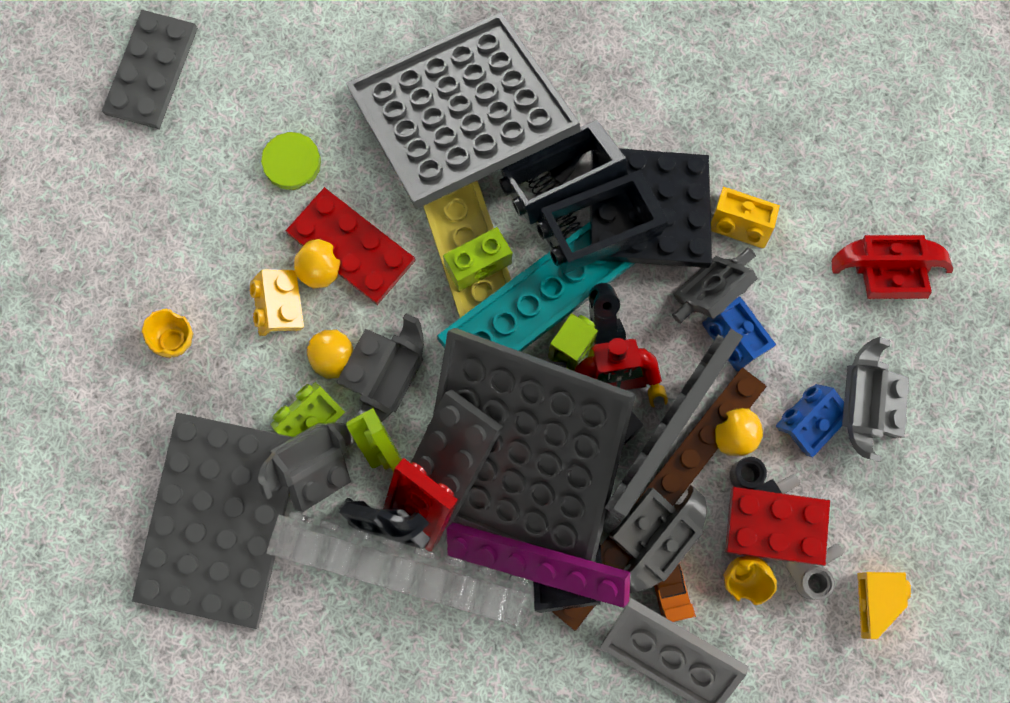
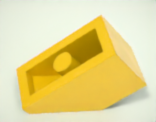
(881, 600)

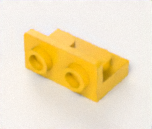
(744, 217)

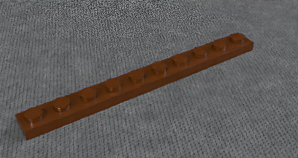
(681, 468)

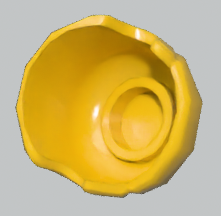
(316, 264)
(167, 333)
(329, 353)
(740, 433)
(750, 579)

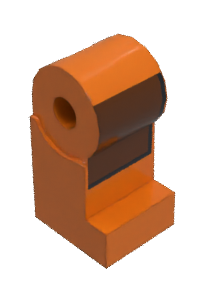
(674, 598)

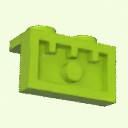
(310, 408)
(374, 440)

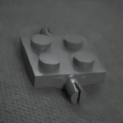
(715, 287)

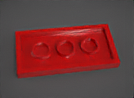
(365, 253)
(416, 492)

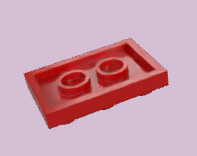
(777, 526)

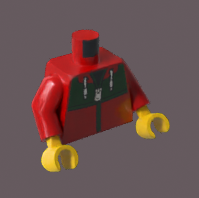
(624, 366)

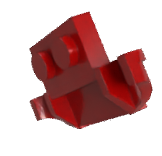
(893, 264)

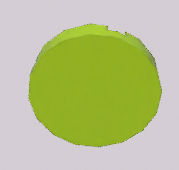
(291, 160)

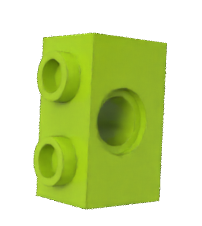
(478, 259)
(573, 341)

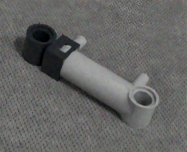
(799, 571)

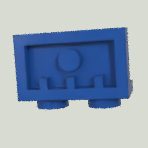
(742, 320)
(813, 418)

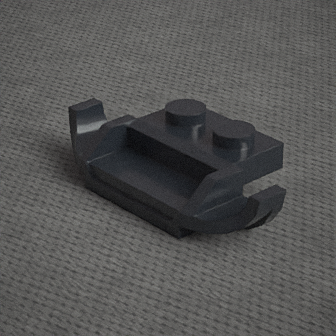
(386, 523)

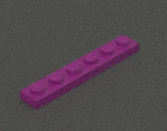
(539, 564)

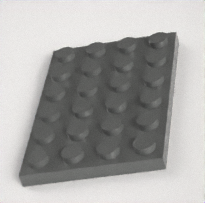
(212, 524)

